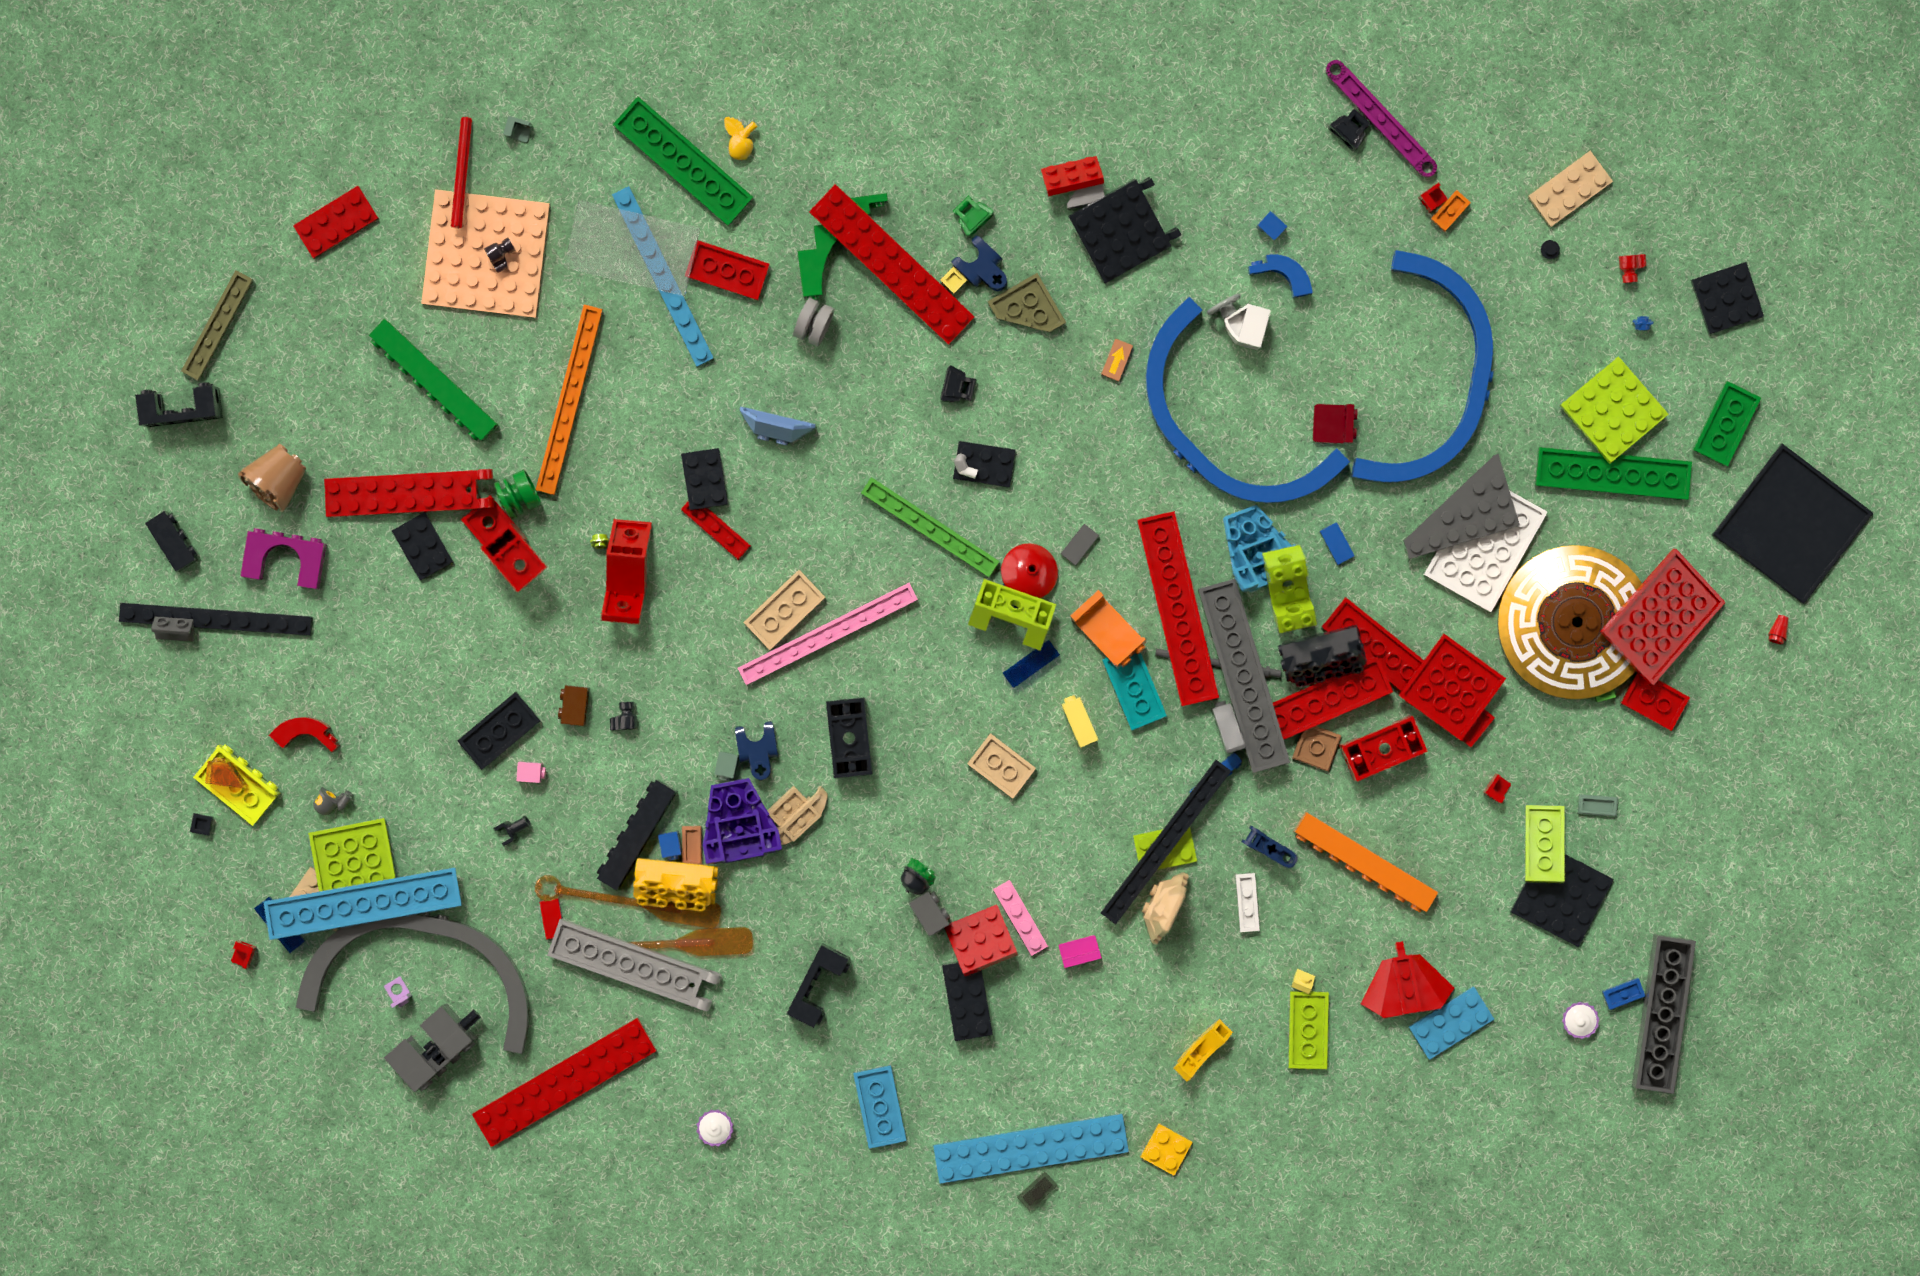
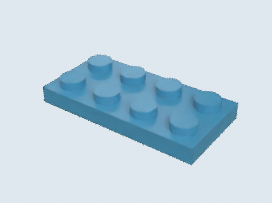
(1451, 1023)
(879, 1106)

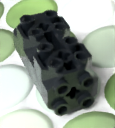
(1315, 656)

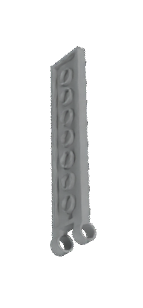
(631, 964)

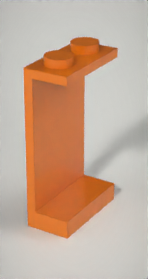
(1108, 630)

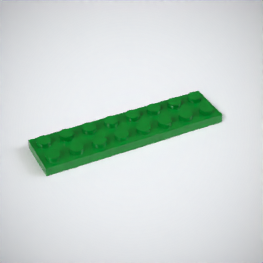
(682, 161)
(1623, 476)

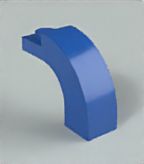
(1290, 269)

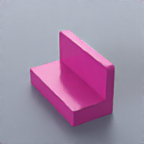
(1079, 951)

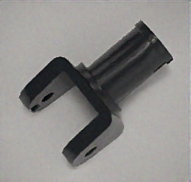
(513, 828)

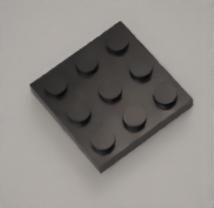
(1727, 298)

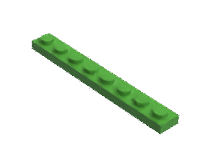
(930, 527)

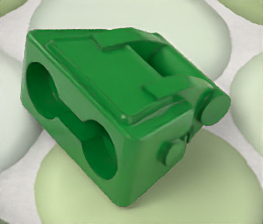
(974, 218)

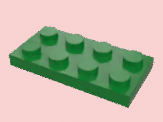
(1726, 423)

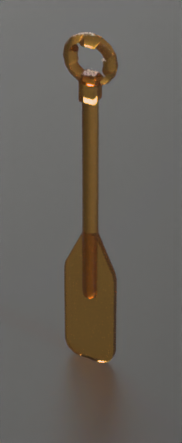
(707, 919)
(708, 942)

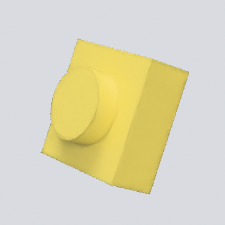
(953, 280)
(1303, 981)

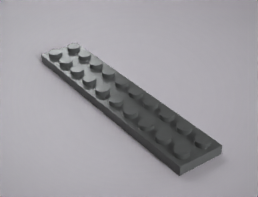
(1244, 676)

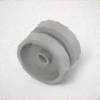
(813, 322)

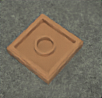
(1317, 747)

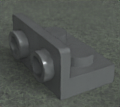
(173, 629)

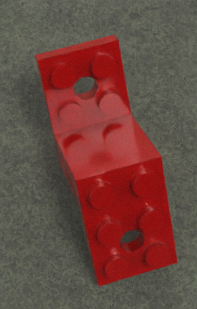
(505, 545)
(626, 571)

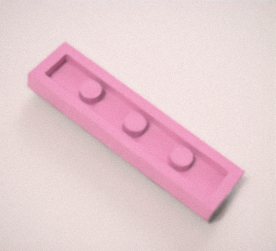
(1020, 917)

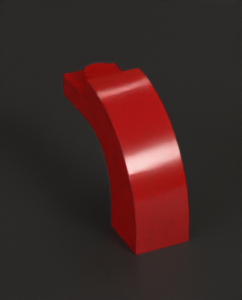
(290, 729)

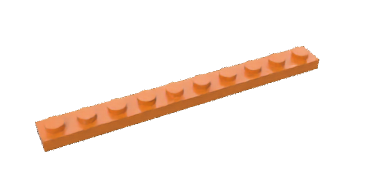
(569, 399)

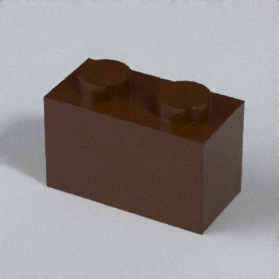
(574, 705)

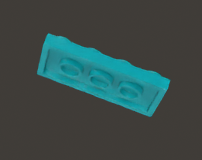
(1135, 691)

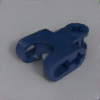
(983, 268)
(759, 751)
(1261, 842)

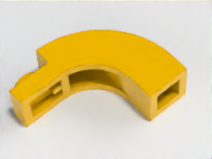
(1201, 1049)

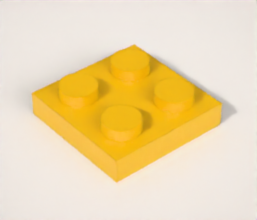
(1166, 1149)

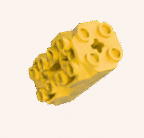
(683, 883)

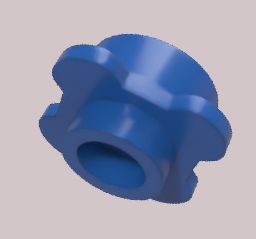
(1643, 323)

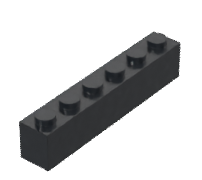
(637, 834)

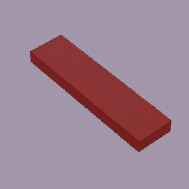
(718, 530)

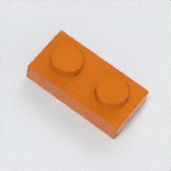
(1450, 210)

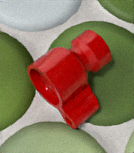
(1629, 265)

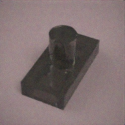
(1037, 1190)

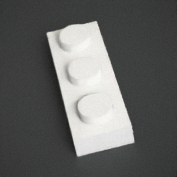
(1247, 902)

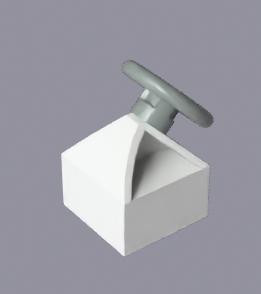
(1244, 326)

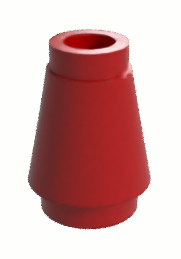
(1778, 631)

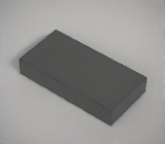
(1079, 544)

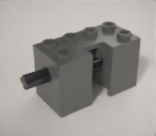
(450, 1039)

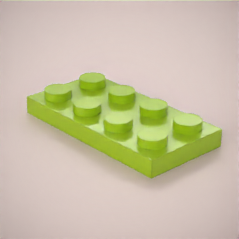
(1544, 843)
(1308, 1030)

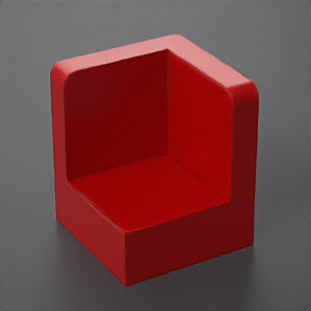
(1433, 197)
(1497, 788)
(243, 953)

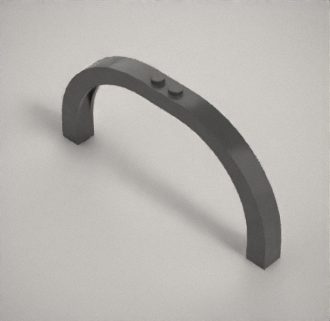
(515, 988)

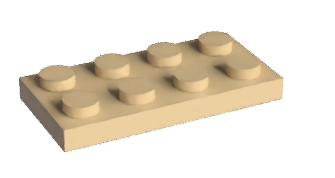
(1570, 188)
(784, 609)

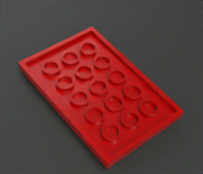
(1662, 617)

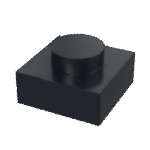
(201, 824)

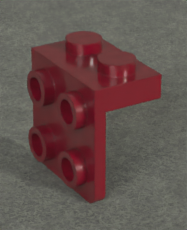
(1334, 423)

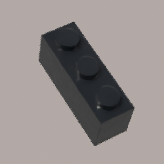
(172, 541)

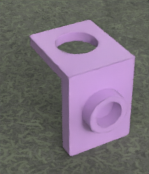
(400, 999)

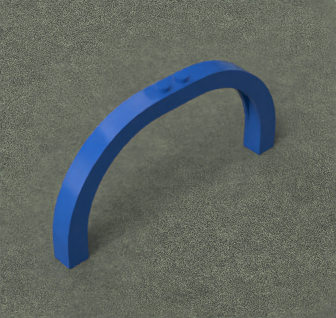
(1453, 283)
(1196, 459)

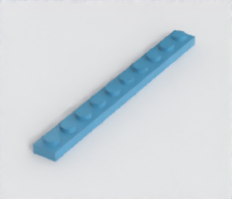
(675, 303)

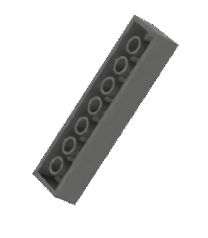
(1663, 1013)

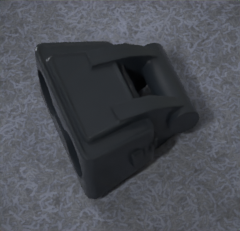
(1348, 131)
(954, 384)

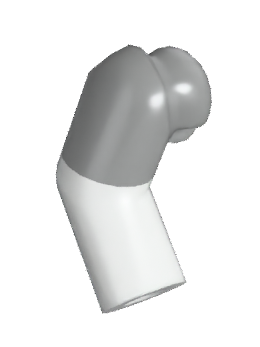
(962, 467)

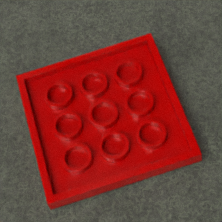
(1452, 686)

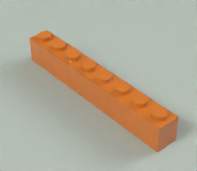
(1366, 862)

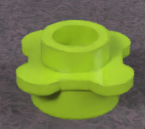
(599, 541)

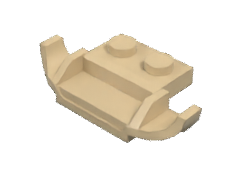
(796, 813)

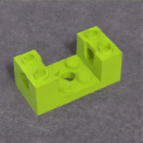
(1289, 604)
(1031, 611)

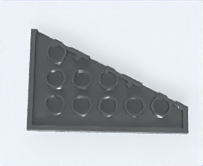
(1471, 512)

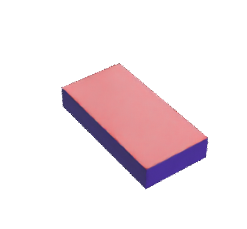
(551, 915)

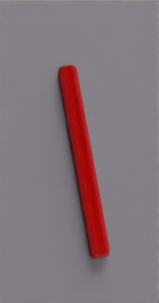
(461, 172)

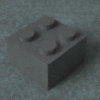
(929, 912)

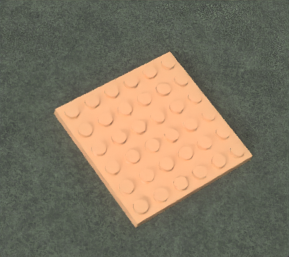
(461, 272)

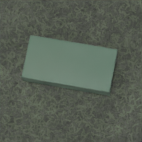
(1597, 805)

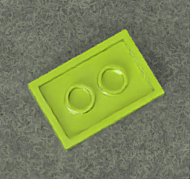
(1181, 854)

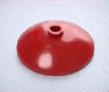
(1017, 575)

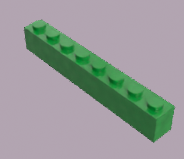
(430, 377)

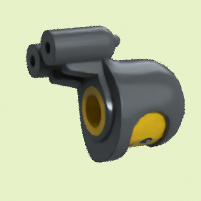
(327, 801)

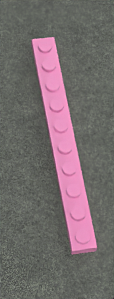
(827, 633)

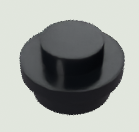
(1550, 249)

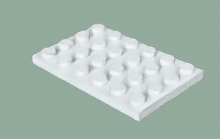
(1485, 565)

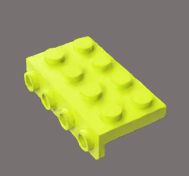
(248, 801)

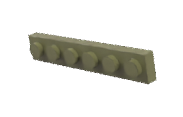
(217, 325)

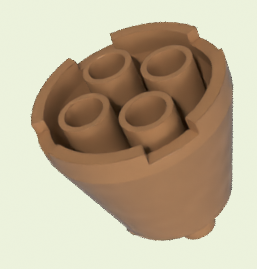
(274, 477)

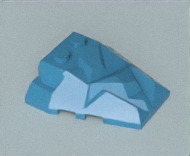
(1248, 536)

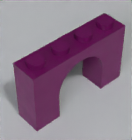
(260, 544)

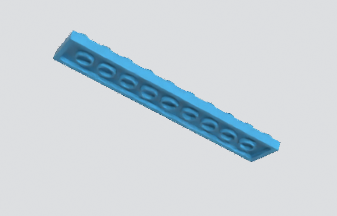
(362, 903)
(1031, 1148)

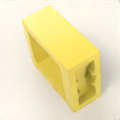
(1079, 721)

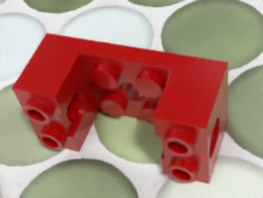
(1363, 753)

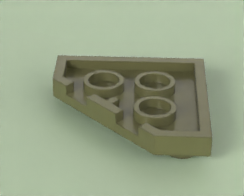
(1028, 306)

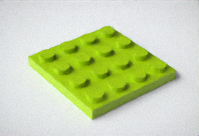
(1614, 410)
(352, 855)

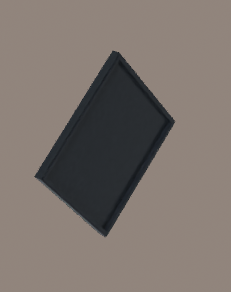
(1792, 523)

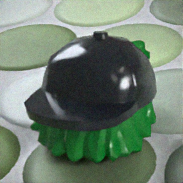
(917, 877)

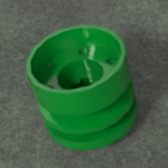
(517, 494)

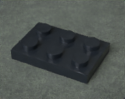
(992, 463)
(704, 479)
(422, 546)

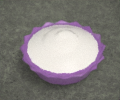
(1580, 1020)
(714, 1128)

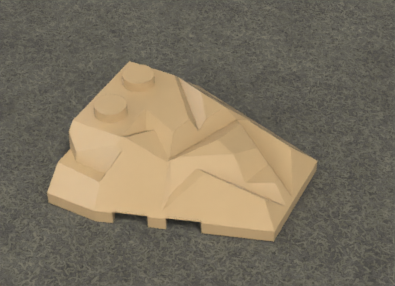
(1164, 905)

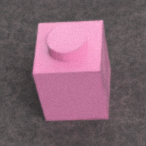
(530, 772)

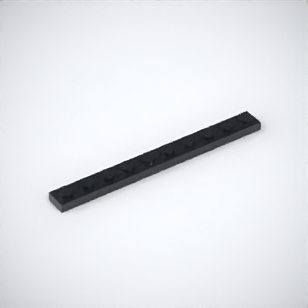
(219, 618)
(1165, 841)

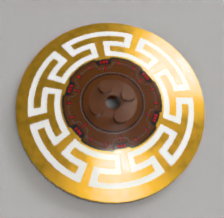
(1539, 613)

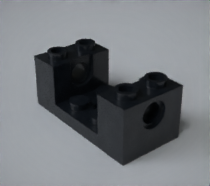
(152, 413)
(845, 717)
(805, 1010)

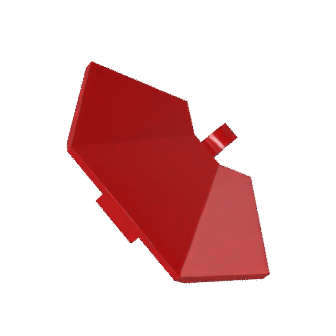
(1406, 986)

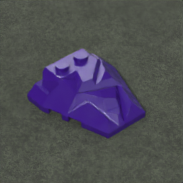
(738, 824)

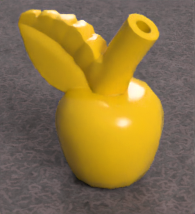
(739, 145)

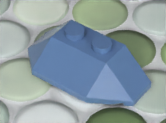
(776, 426)

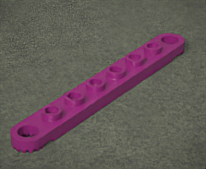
(1381, 118)

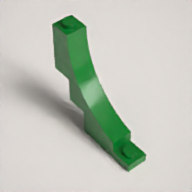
(813, 261)

